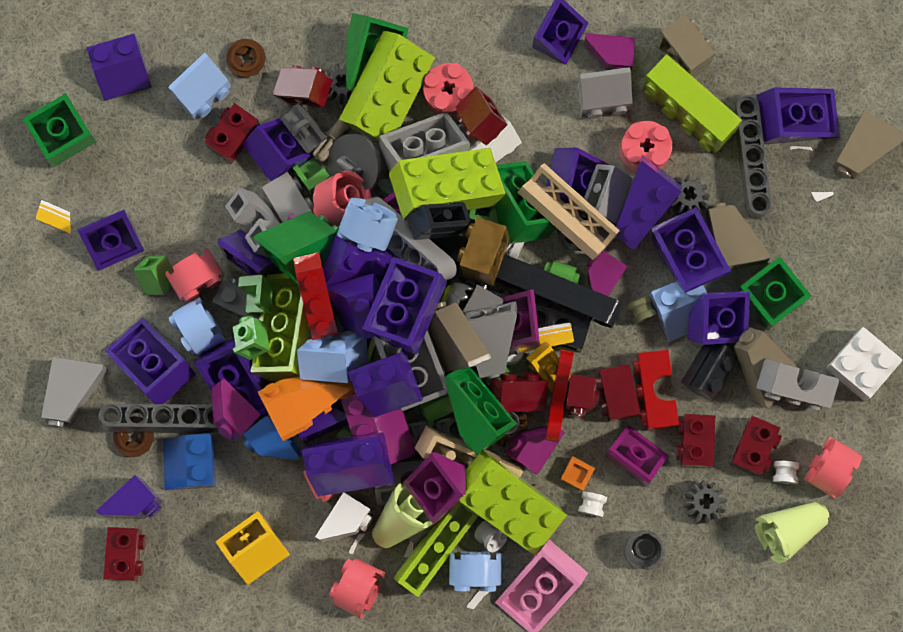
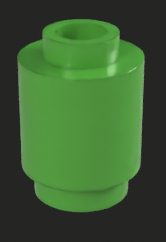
(563, 270)

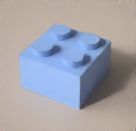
(332, 357)

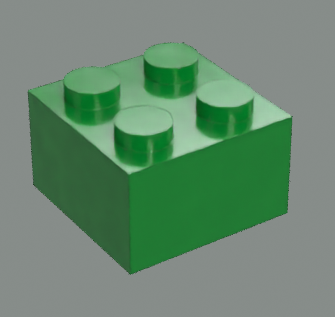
(59, 130)
(774, 293)

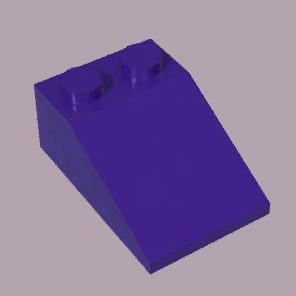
(798, 114)
(689, 250)
(241, 254)
(348, 262)
(150, 362)
(223, 363)

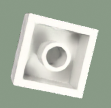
(864, 364)

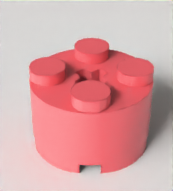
(442, 77)
(649, 134)
(334, 195)
(195, 275)
(833, 468)
(357, 587)

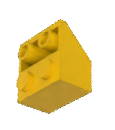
(252, 548)

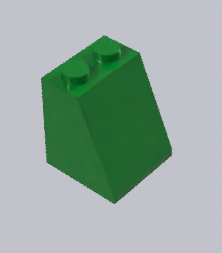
(297, 238)

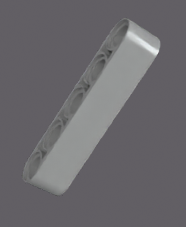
(418, 252)

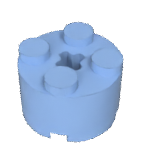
(367, 225)
(197, 326)
(475, 570)

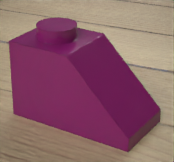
(611, 51)
(604, 273)
(231, 411)
(531, 449)

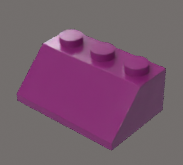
(393, 424)

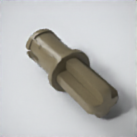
(336, 131)

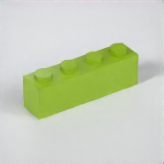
(435, 548)

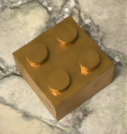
(483, 251)

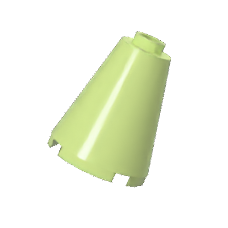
(399, 519)
(790, 529)

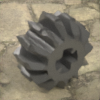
(335, 91)
(698, 195)
(699, 494)

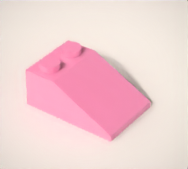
(541, 587)

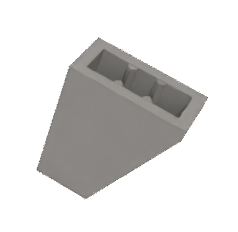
(495, 330)
(69, 389)

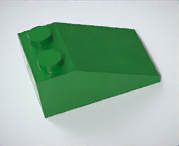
(361, 41)
(514, 212)
(476, 410)

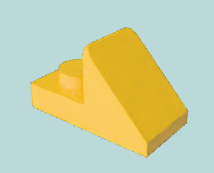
(545, 363)

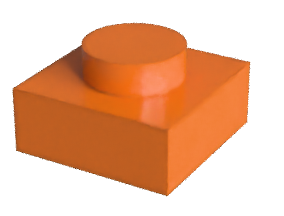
(577, 473)

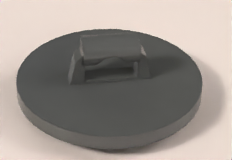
(357, 155)

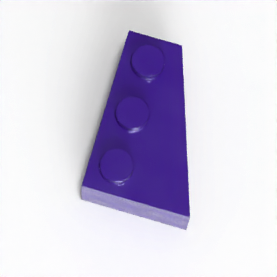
(647, 200)

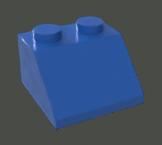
(267, 442)
(189, 462)

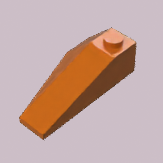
(296, 402)

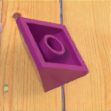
(526, 324)
(636, 455)
(437, 485)

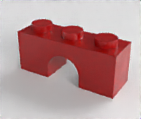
(315, 296)
(657, 413)

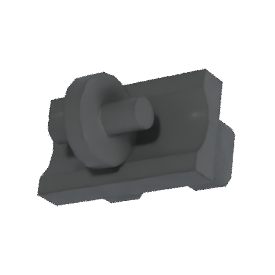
(304, 128)

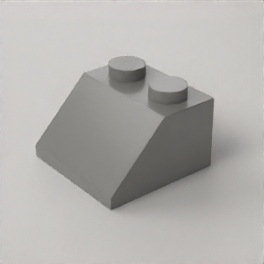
(605, 92)

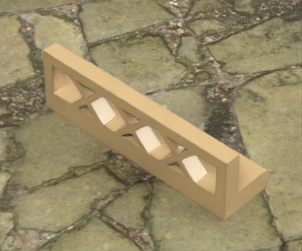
(565, 215)

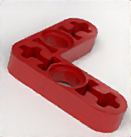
(558, 396)

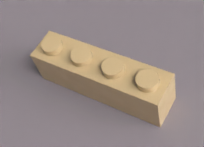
(454, 449)

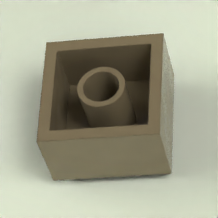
(686, 46)

